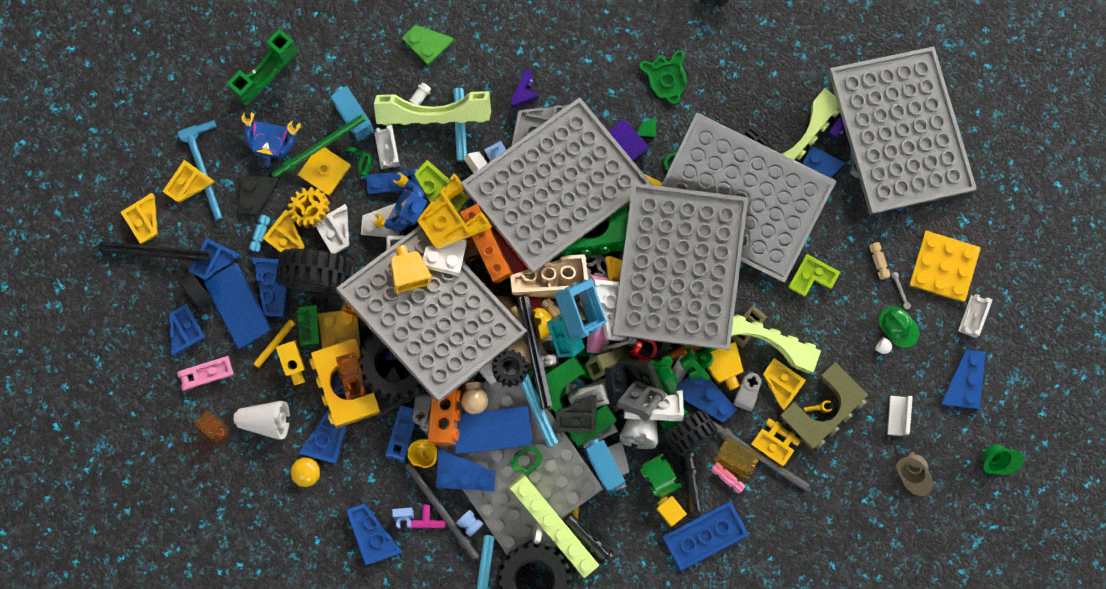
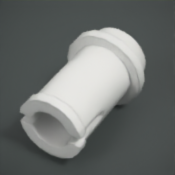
(420, 94)

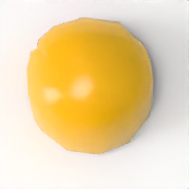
(541, 318)
(423, 453)
(305, 471)

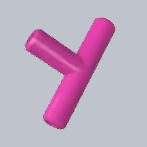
(426, 522)

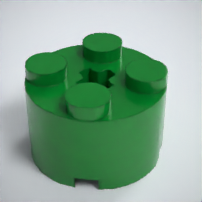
(661, 476)

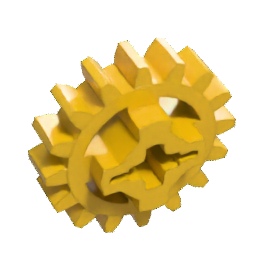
(308, 207)

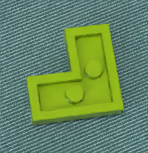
(811, 271)

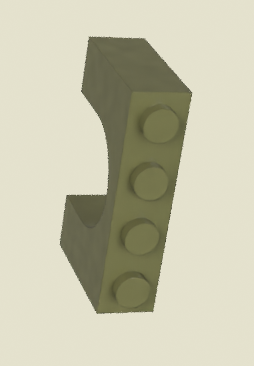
(597, 365)
(849, 397)

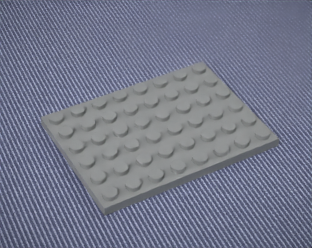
(902, 130)
(555, 185)
(780, 191)
(680, 266)
(436, 330)
(560, 478)

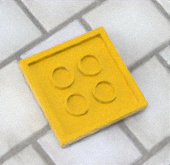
(944, 266)

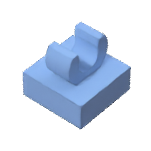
(494, 150)
(403, 514)

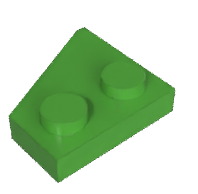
(427, 43)

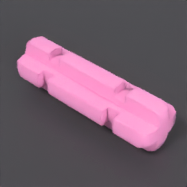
(728, 478)

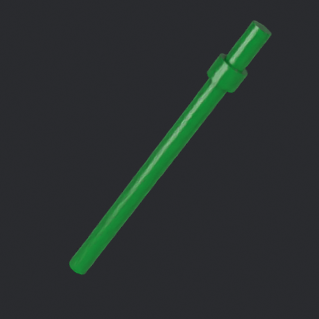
(290, 165)

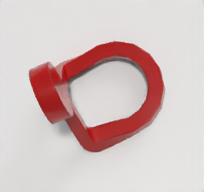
(637, 347)

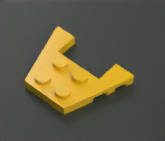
(443, 222)

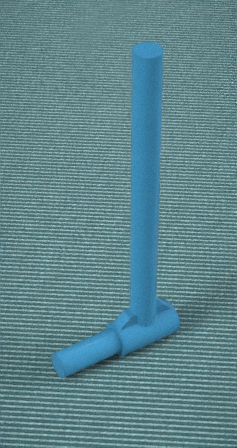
(189, 135)

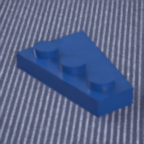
(822, 162)
(272, 295)
(967, 382)
(459, 473)
(371, 538)

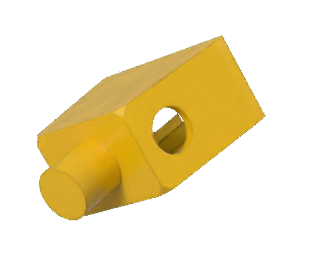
(408, 270)
(289, 352)
(726, 366)

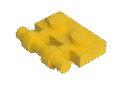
(771, 446)

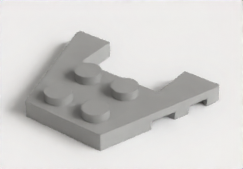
(531, 119)

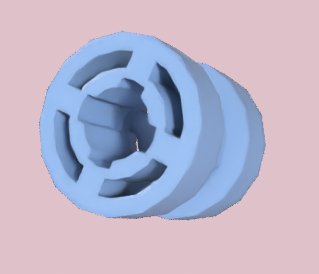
(469, 523)

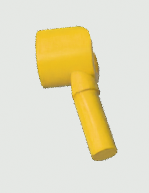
(818, 407)

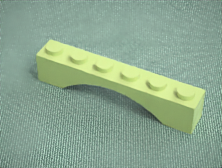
(395, 110)
(821, 111)
(798, 355)
(553, 525)

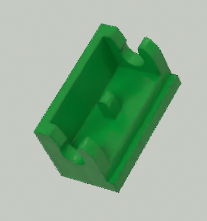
(308, 326)

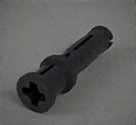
(690, 473)
(594, 544)

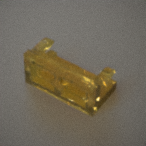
(737, 458)

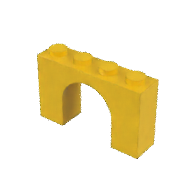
(342, 411)

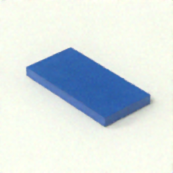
(238, 306)
(494, 430)
(705, 536)

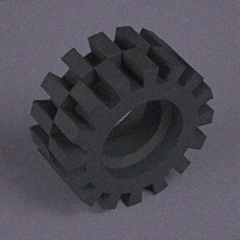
(510, 356)

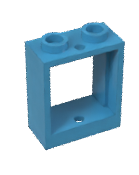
(349, 110)
(591, 306)
(604, 465)

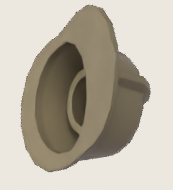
(915, 474)

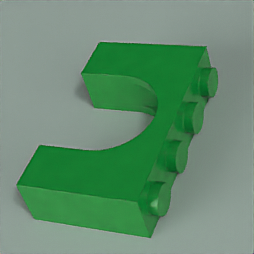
(279, 54)
(610, 241)
(557, 379)

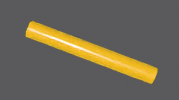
(274, 343)

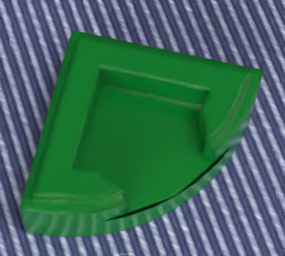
(648, 129)

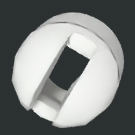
(884, 346)

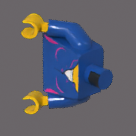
(269, 139)
(406, 209)

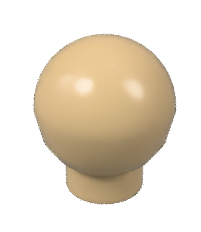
(474, 398)

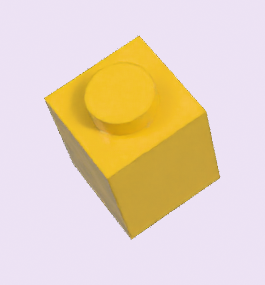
(670, 510)

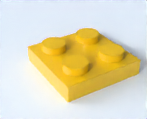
(338, 328)

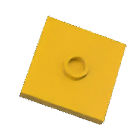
(324, 170)

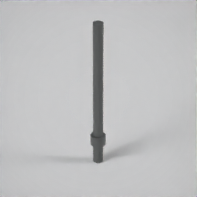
(726, 433)
(464, 542)

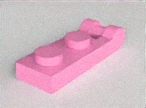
(206, 373)

